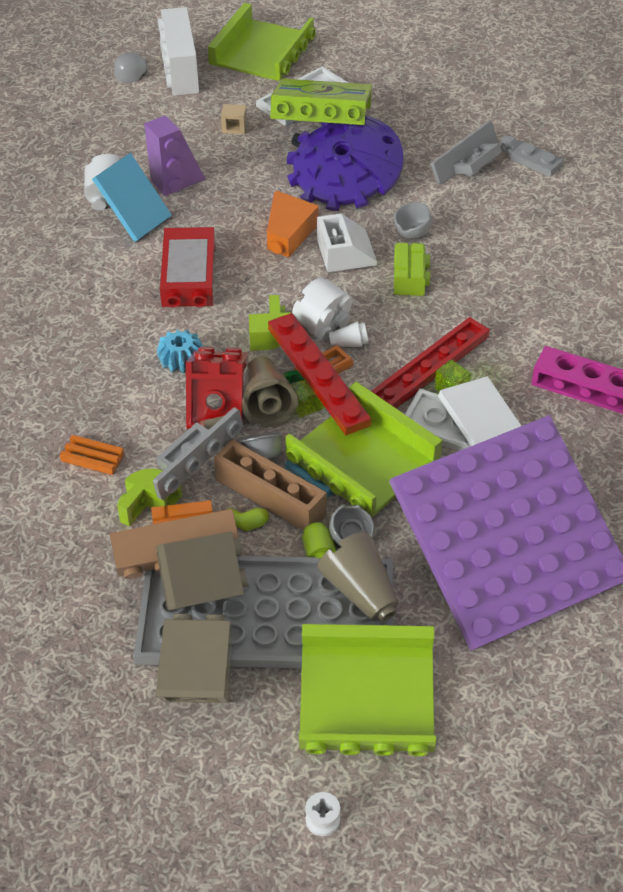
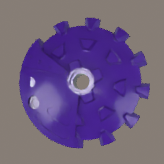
(346, 163)

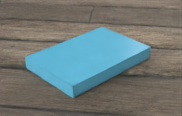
(132, 197)

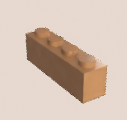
(270, 485)
(135, 548)

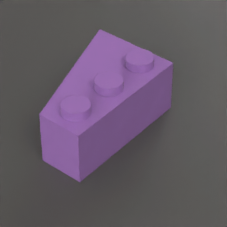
(170, 157)

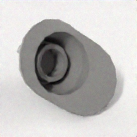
(265, 444)

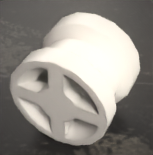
(322, 823)

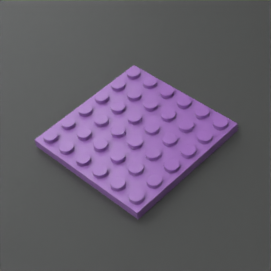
(509, 531)

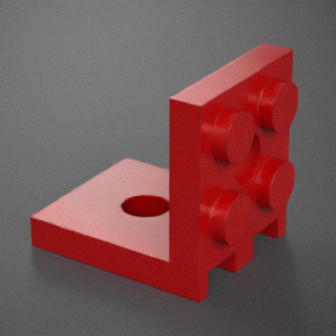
(217, 374)

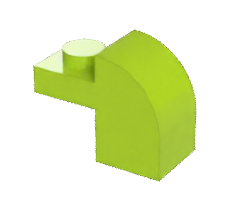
(258, 326)
(142, 494)

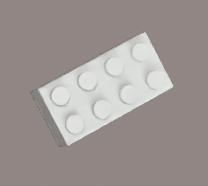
(178, 51)

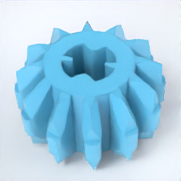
(177, 348)

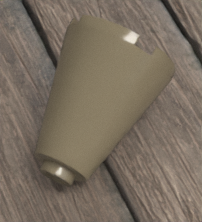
(267, 394)
(361, 576)

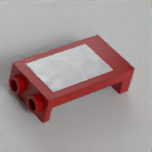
(187, 267)

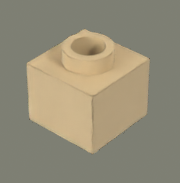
(234, 119)

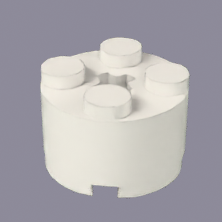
(91, 191)
(323, 308)

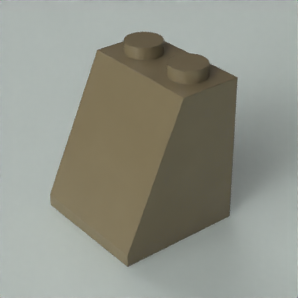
(201, 570)
(195, 660)

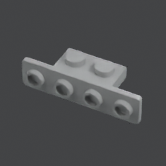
(468, 155)
(192, 451)

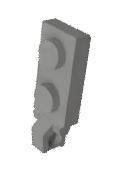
(531, 156)

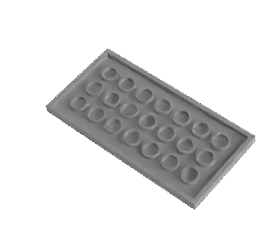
(265, 618)

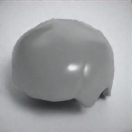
(129, 67)
(413, 220)
(349, 520)

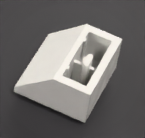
(343, 243)

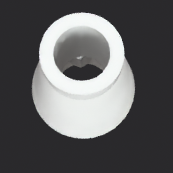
(350, 336)

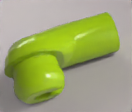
(250, 519)

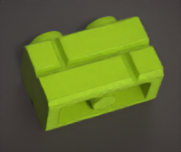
(410, 268)

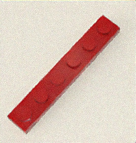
(423, 368)
(319, 374)

